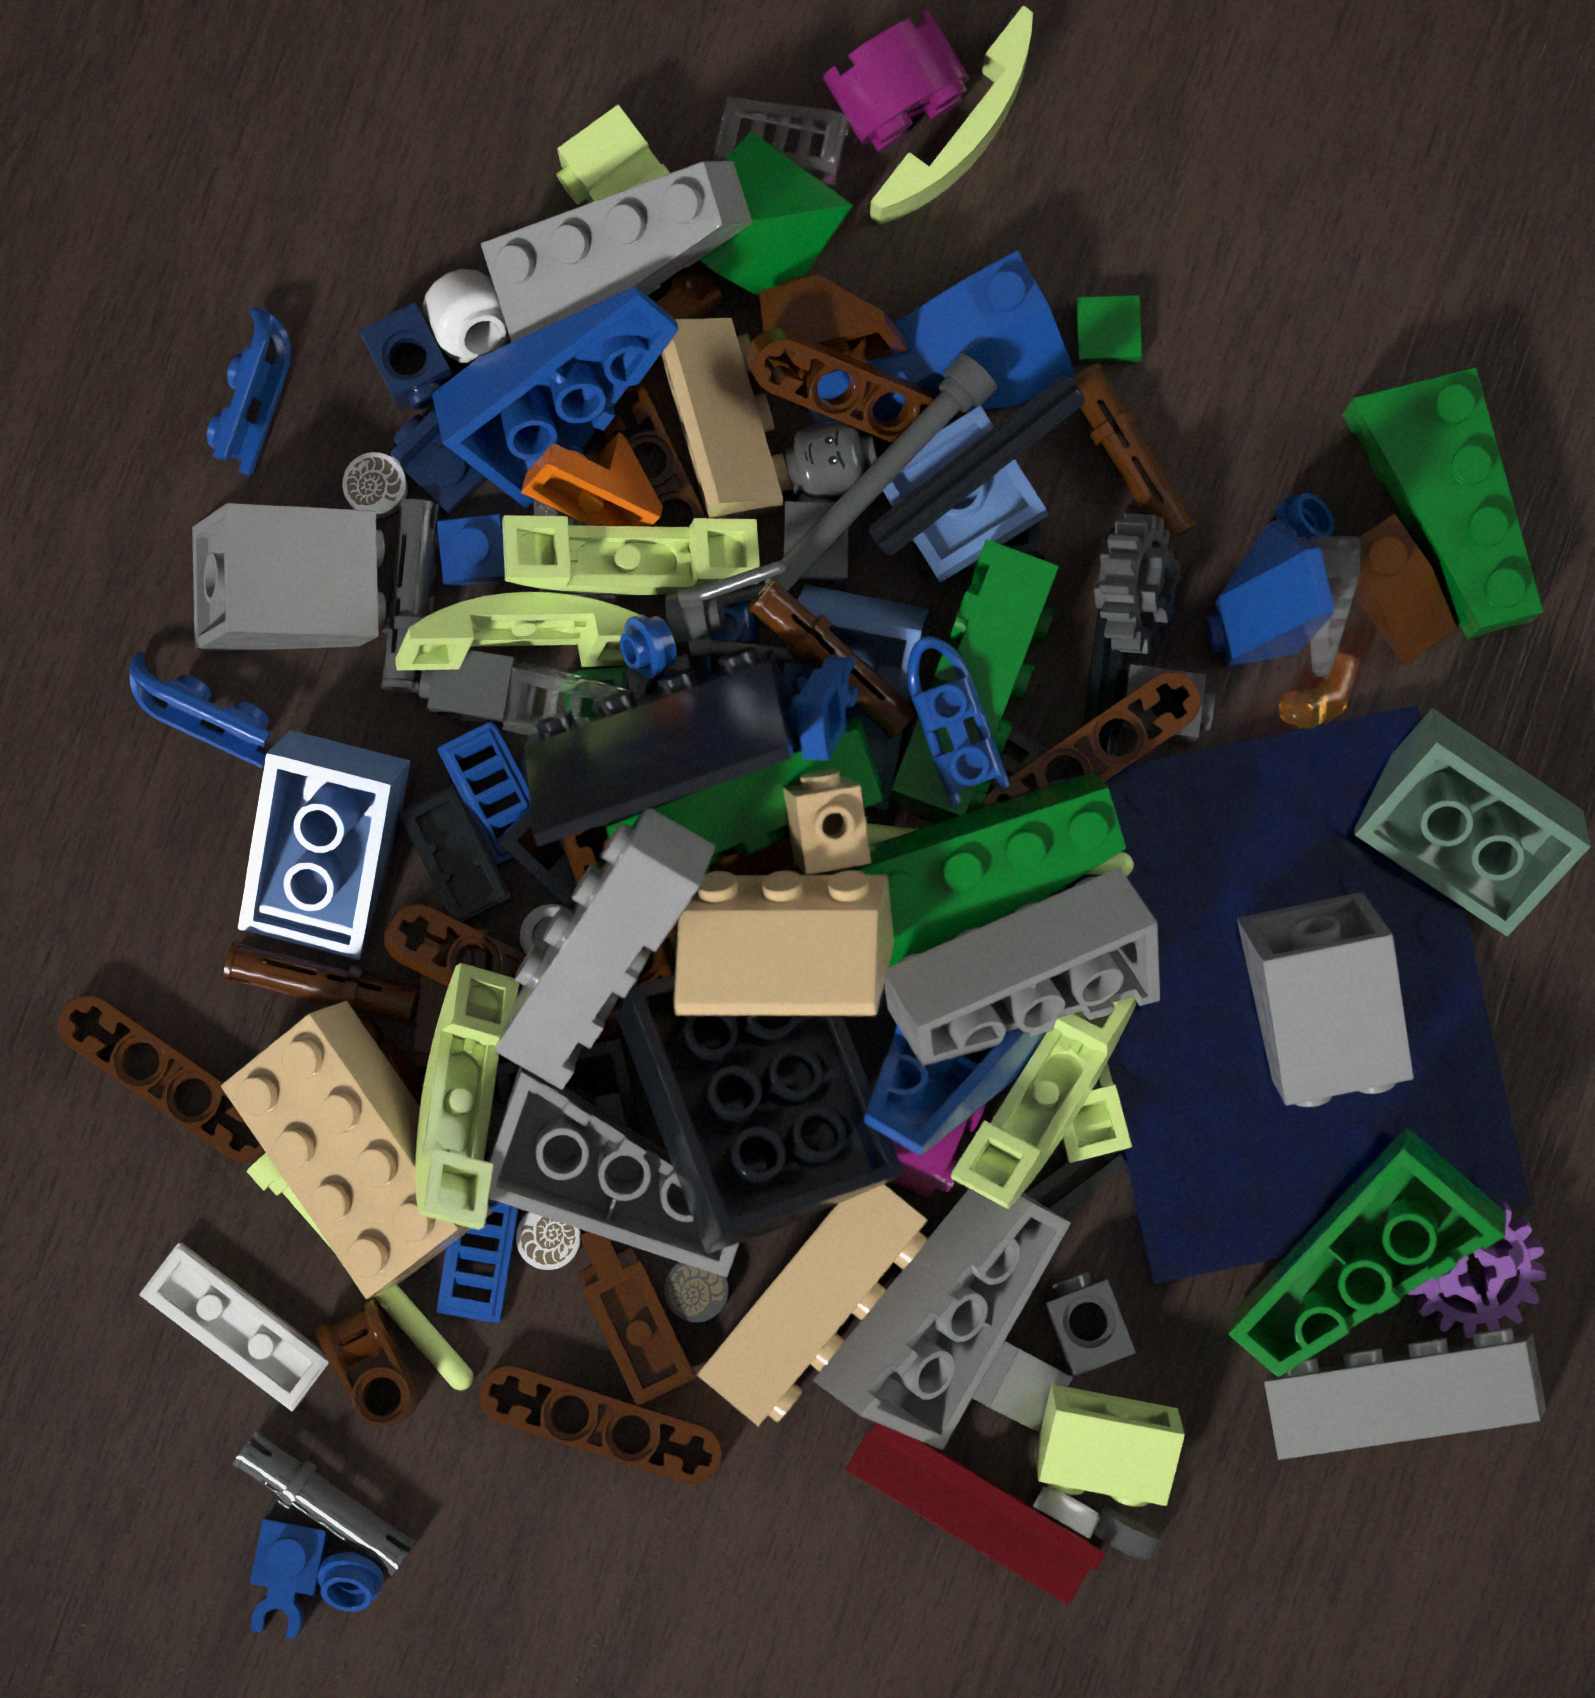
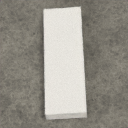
(236, 1326)

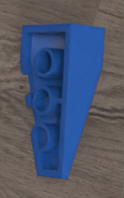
(990, 317)
(550, 387)
(1271, 600)
(927, 1102)

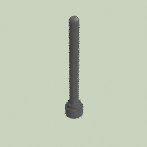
(964, 386)

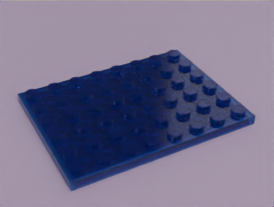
(1215, 1152)

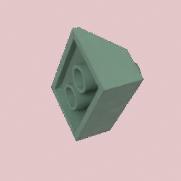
(1472, 823)

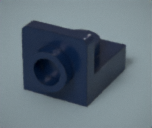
(433, 465)

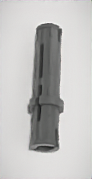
(410, 586)
(323, 1502)

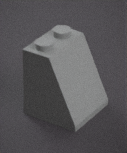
(286, 578)
(1327, 999)

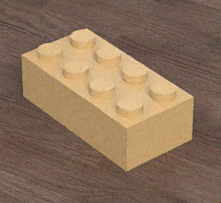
(344, 1144)
(811, 1300)

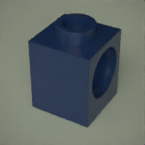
(395, 335)

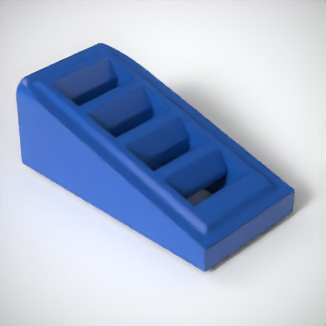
(467, 745)
(470, 1308)

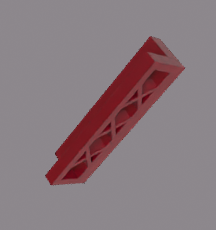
(975, 1511)

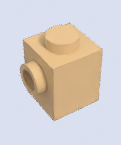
(826, 822)

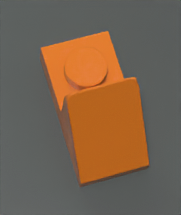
(598, 492)

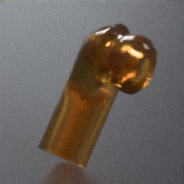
(1323, 701)

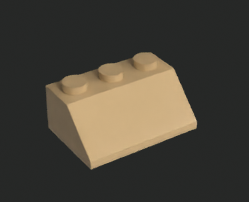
(724, 420)
(784, 945)

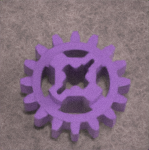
(1497, 1262)

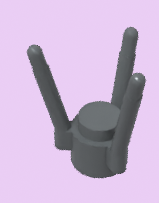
(699, 613)

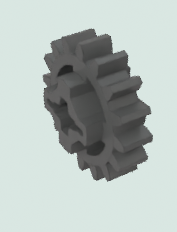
(1137, 583)

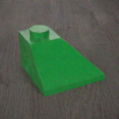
(789, 215)

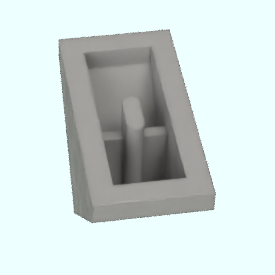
(1019, 1386)

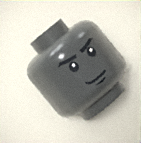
(829, 459)

